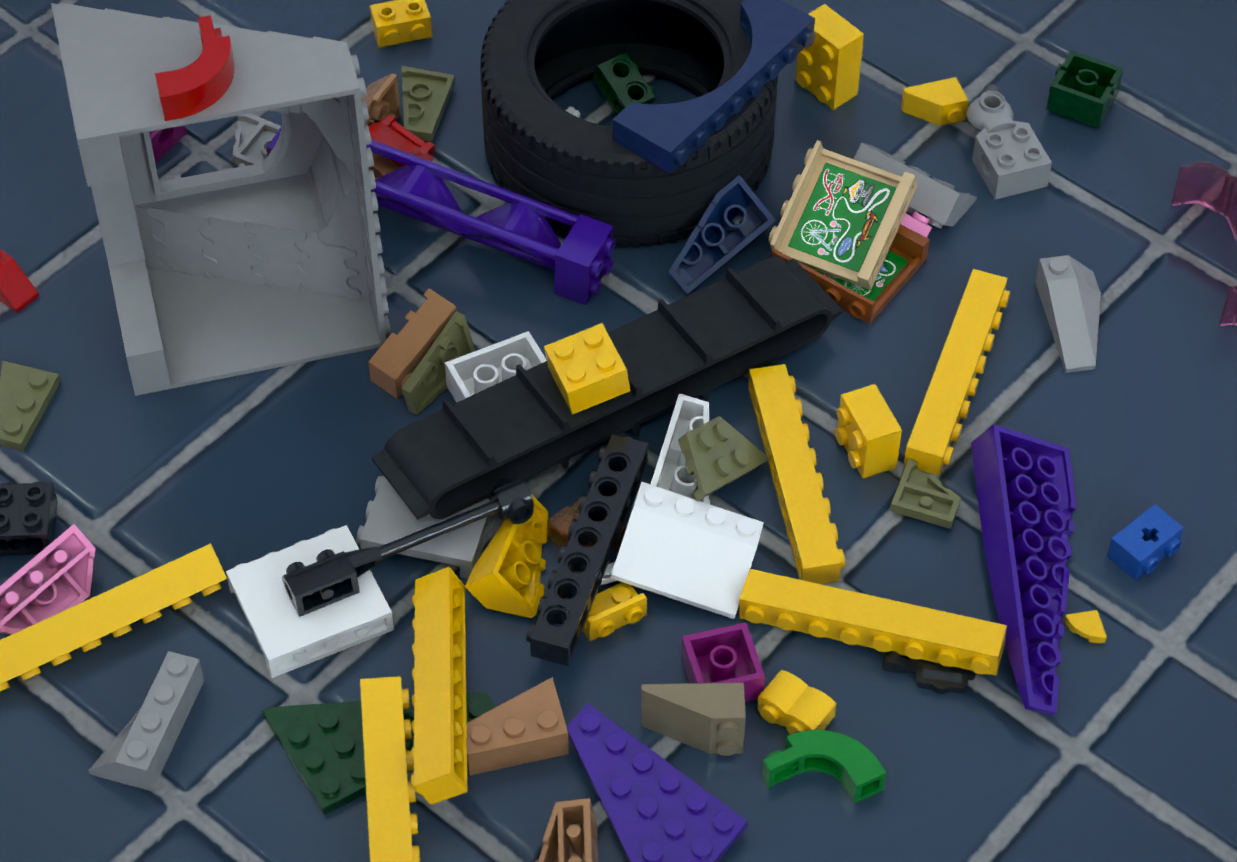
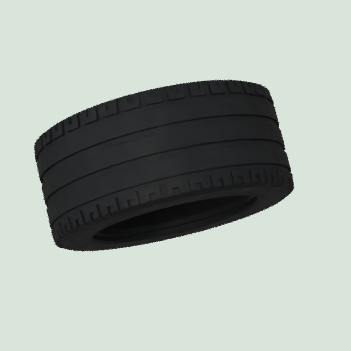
(574, 164)

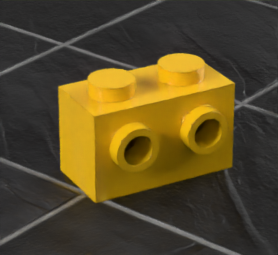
(400, 21)

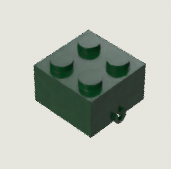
(1084, 89)

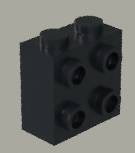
(27, 517)

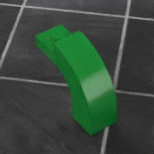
(830, 754)

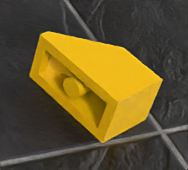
(936, 102)

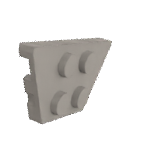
(252, 138)

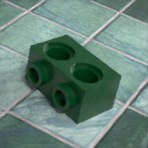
(618, 89)

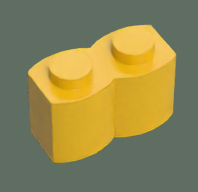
(795, 704)

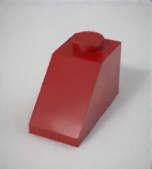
(15, 287)

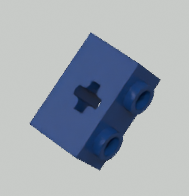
(1145, 542)

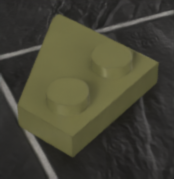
(925, 498)

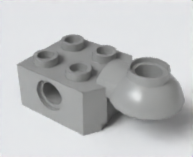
(1006, 149)

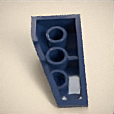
(724, 229)

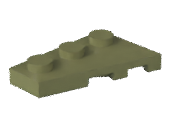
(425, 100)
(430, 376)

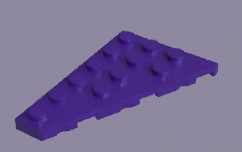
(648, 800)

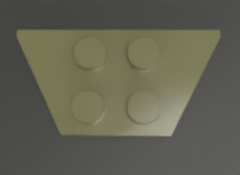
(718, 455)

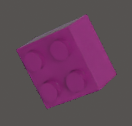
(724, 657)

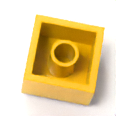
(587, 368)
(868, 431)

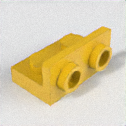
(614, 609)

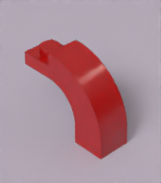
(203, 81)

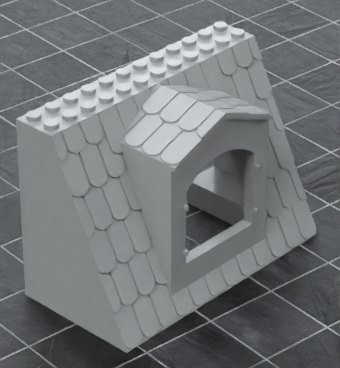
(241, 260)

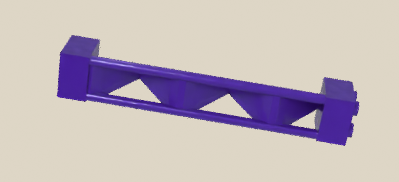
(512, 228)

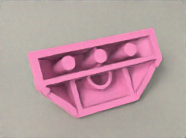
(48, 582)

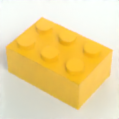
(833, 60)

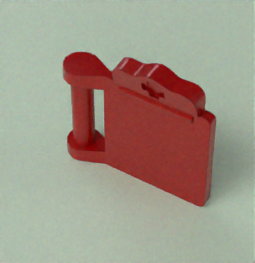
(398, 137)

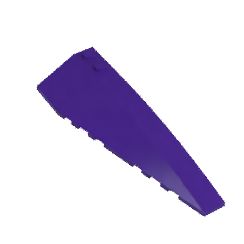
(1026, 528)

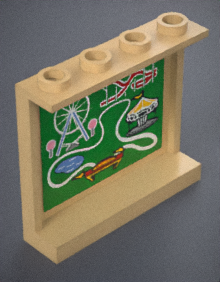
(842, 216)

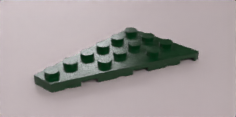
(329, 747)

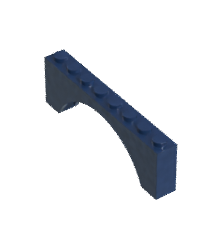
(675, 130)

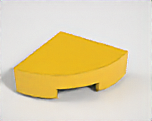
(1087, 625)

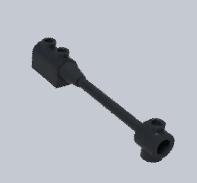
(336, 574)

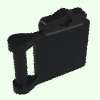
(930, 674)

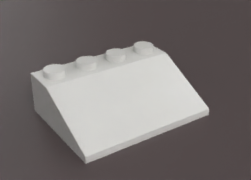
(687, 550)

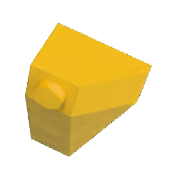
(511, 566)

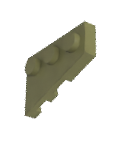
(23, 400)

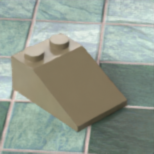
(697, 714)

